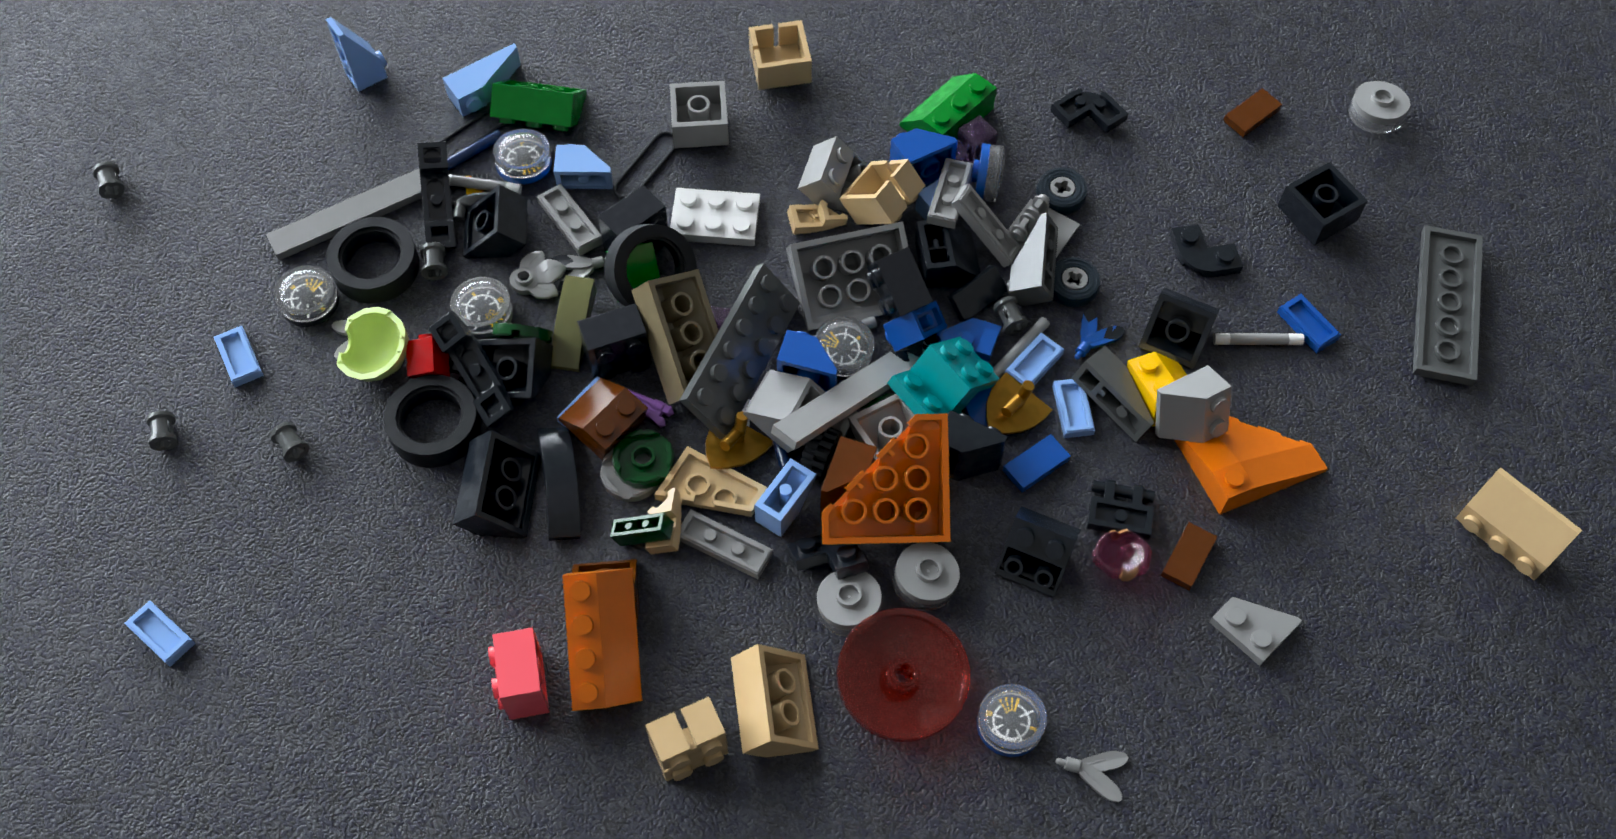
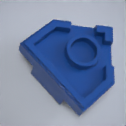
(979, 333)

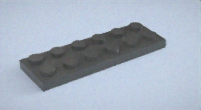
(1448, 306)
(740, 351)

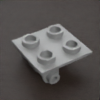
(1029, 216)

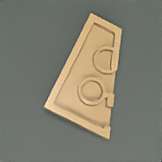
(710, 488)

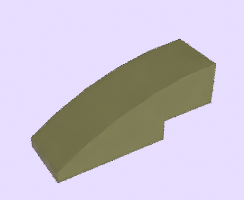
(574, 305)

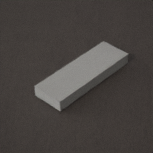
(953, 177)
(570, 219)
(986, 225)
(725, 544)

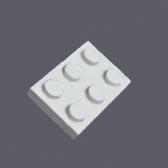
(716, 216)

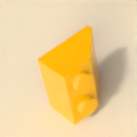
(1152, 373)

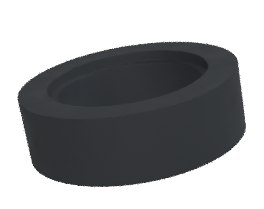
(367, 231)
(624, 244)
(420, 390)

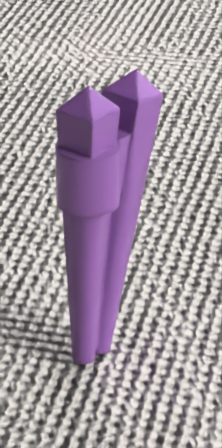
(655, 409)

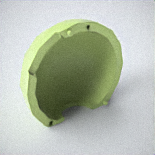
(374, 345)

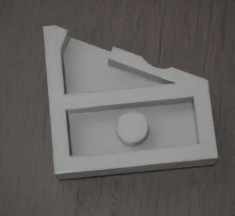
(1254, 627)

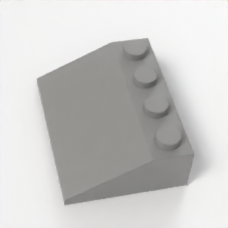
(833, 271)

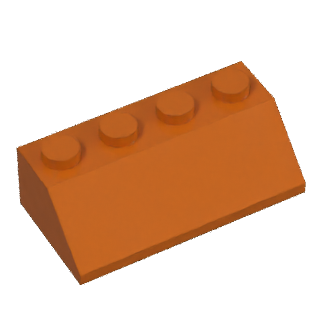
(602, 638)

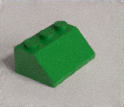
(536, 104)
(953, 105)

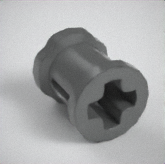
(107, 176)
(433, 260)
(1010, 315)
(162, 430)
(289, 441)

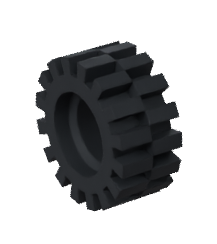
(820, 452)

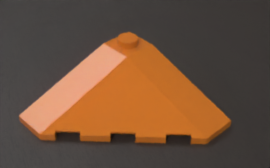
(1249, 464)
(901, 494)

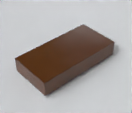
(1252, 112)
(1189, 556)

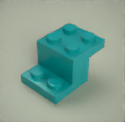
(944, 378)

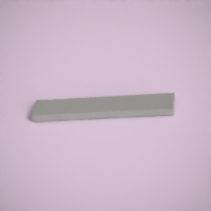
(331, 220)
(838, 402)

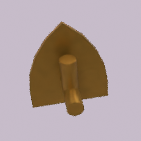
(1014, 407)
(737, 447)

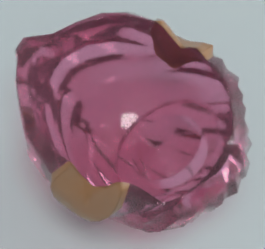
(1122, 555)

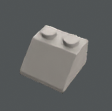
(1194, 407)

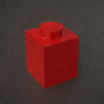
(426, 357)

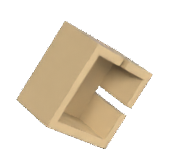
(780, 64)
(882, 192)
(688, 748)

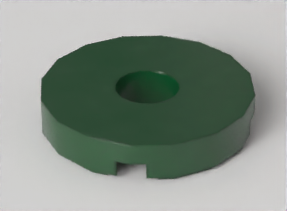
(511, 331)
(646, 474)

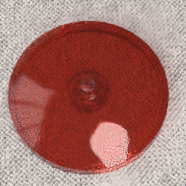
(909, 645)

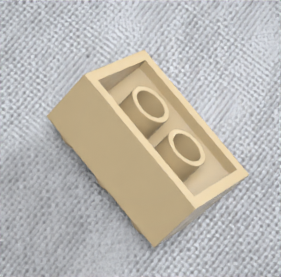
(1518, 524)
(773, 702)

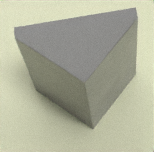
(881, 422)

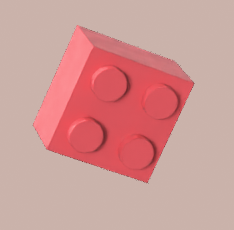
(519, 673)

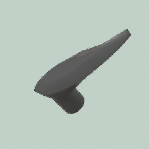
(464, 203)

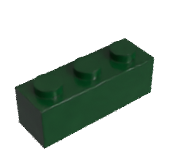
(642, 529)

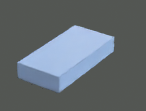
(238, 356)
(1035, 360)
(1073, 409)
(159, 633)

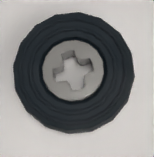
(1069, 200)
(1070, 293)

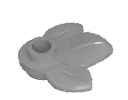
(539, 276)

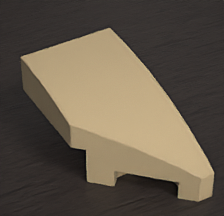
(814, 218)
(672, 509)

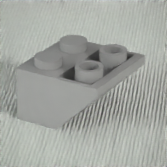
(830, 172)
(779, 397)

